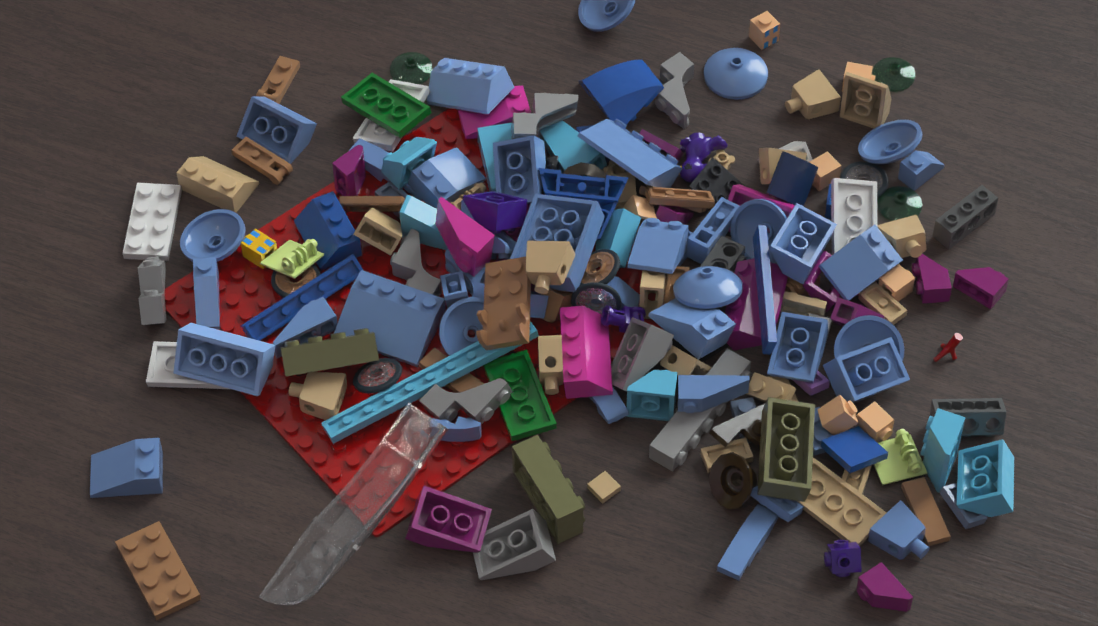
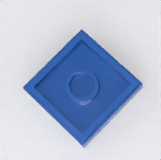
(854, 449)

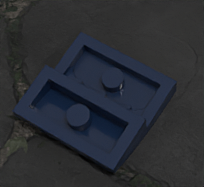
(792, 179)

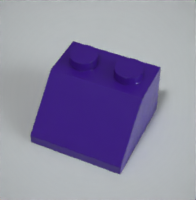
(496, 210)

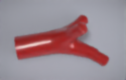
(949, 347)

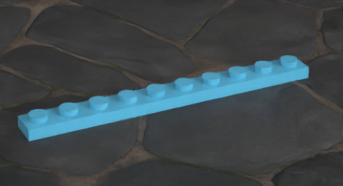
(412, 388)

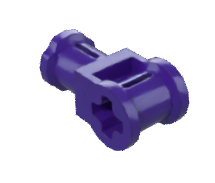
(621, 317)

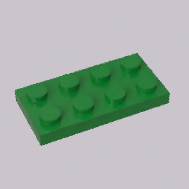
(386, 105)
(527, 407)

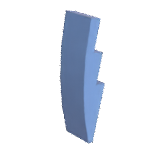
(374, 160)
(747, 542)

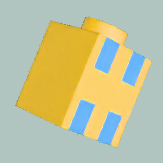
(257, 247)

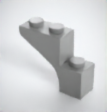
(672, 99)
(546, 111)
(408, 266)
(152, 289)
(476, 402)

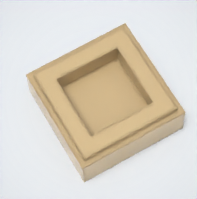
(604, 487)

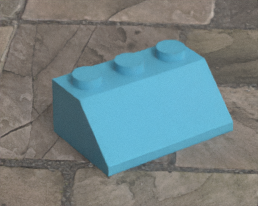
(941, 445)
(986, 479)

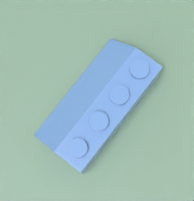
(468, 85)
(223, 358)

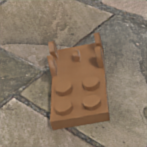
(505, 305)

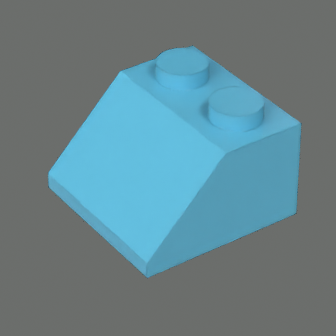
(410, 155)
(653, 396)

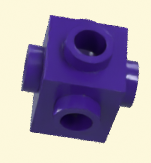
(843, 558)

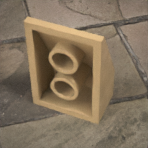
(865, 101)

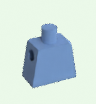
(899, 533)

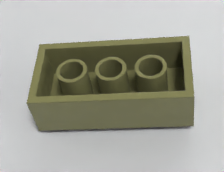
(329, 353)
(786, 449)
(548, 488)

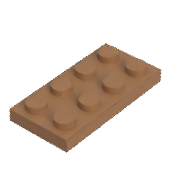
(158, 570)

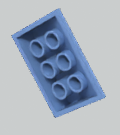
(632, 153)
(562, 220)
(396, 313)

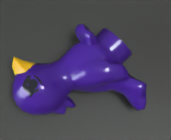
(697, 150)

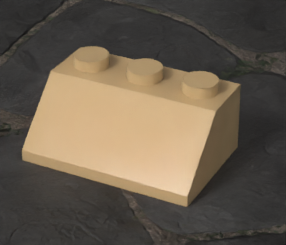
(215, 183)

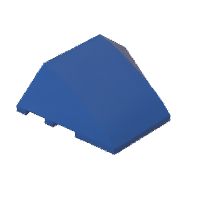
(623, 89)
(604, 190)

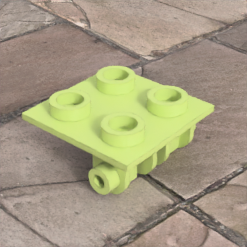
(293, 257)
(902, 459)

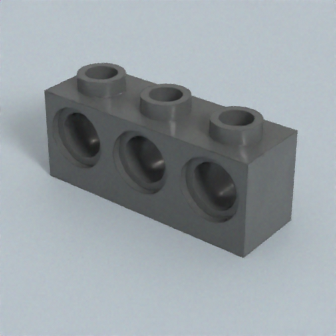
(965, 217)
(725, 254)
(981, 415)

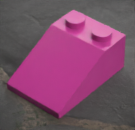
(513, 102)
(465, 238)

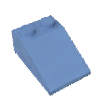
(518, 166)
(445, 177)
(659, 246)
(860, 263)
(694, 328)
(798, 347)
(866, 371)
(128, 469)

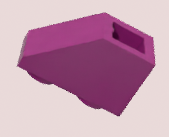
(932, 280)
(846, 311)

